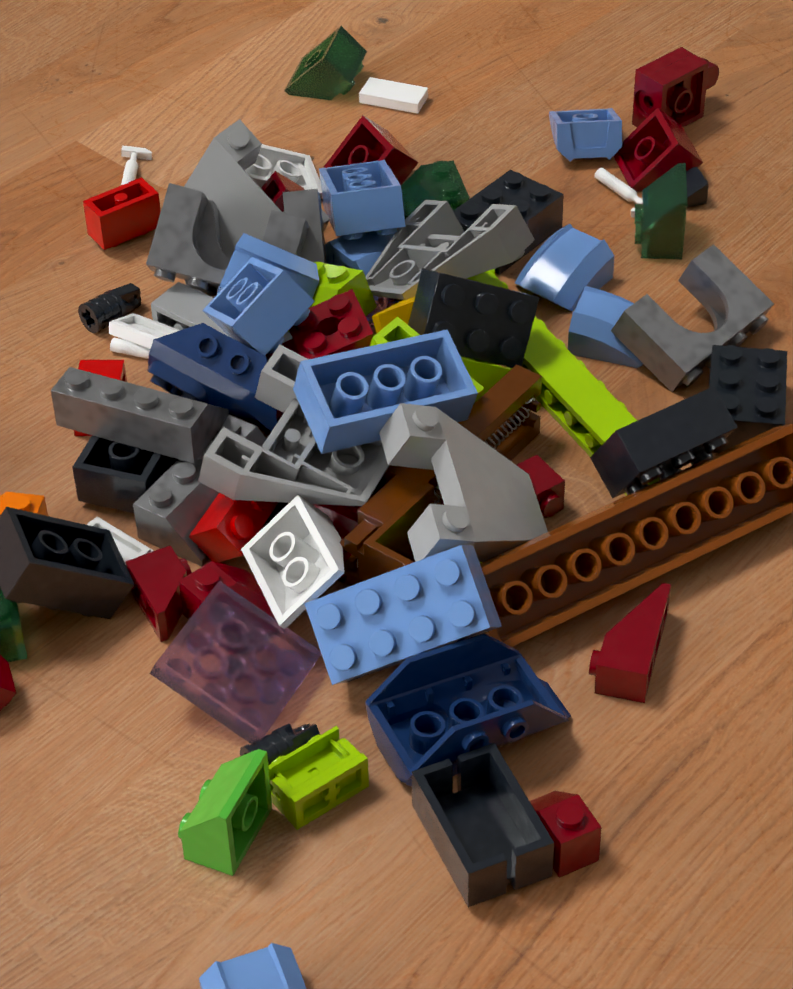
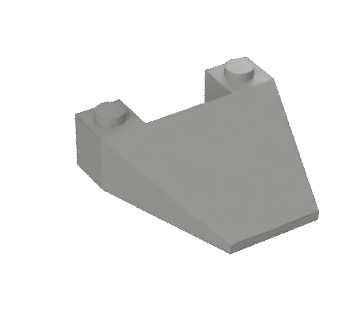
(239, 199)
(438, 243)
(290, 457)
(483, 492)

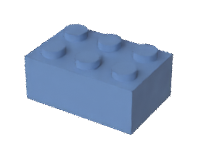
(259, 306)

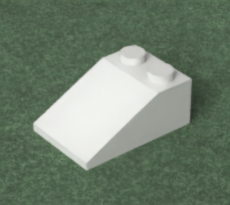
(290, 164)
(295, 558)

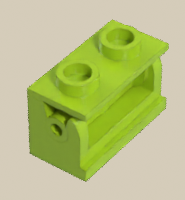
(317, 777)

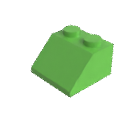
(228, 813)

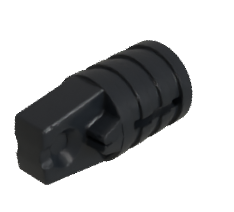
(109, 306)
(282, 741)

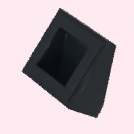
(696, 187)

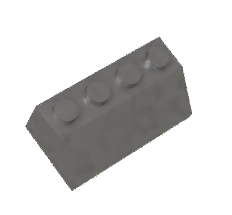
(135, 414)
(178, 500)

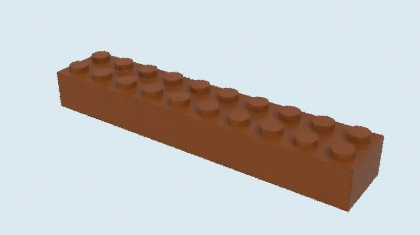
(640, 536)

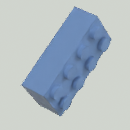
(362, 199)
(358, 390)
(402, 614)

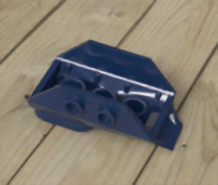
(212, 370)
(457, 703)

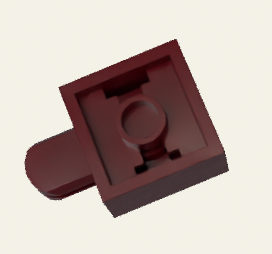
(674, 85)
(331, 328)

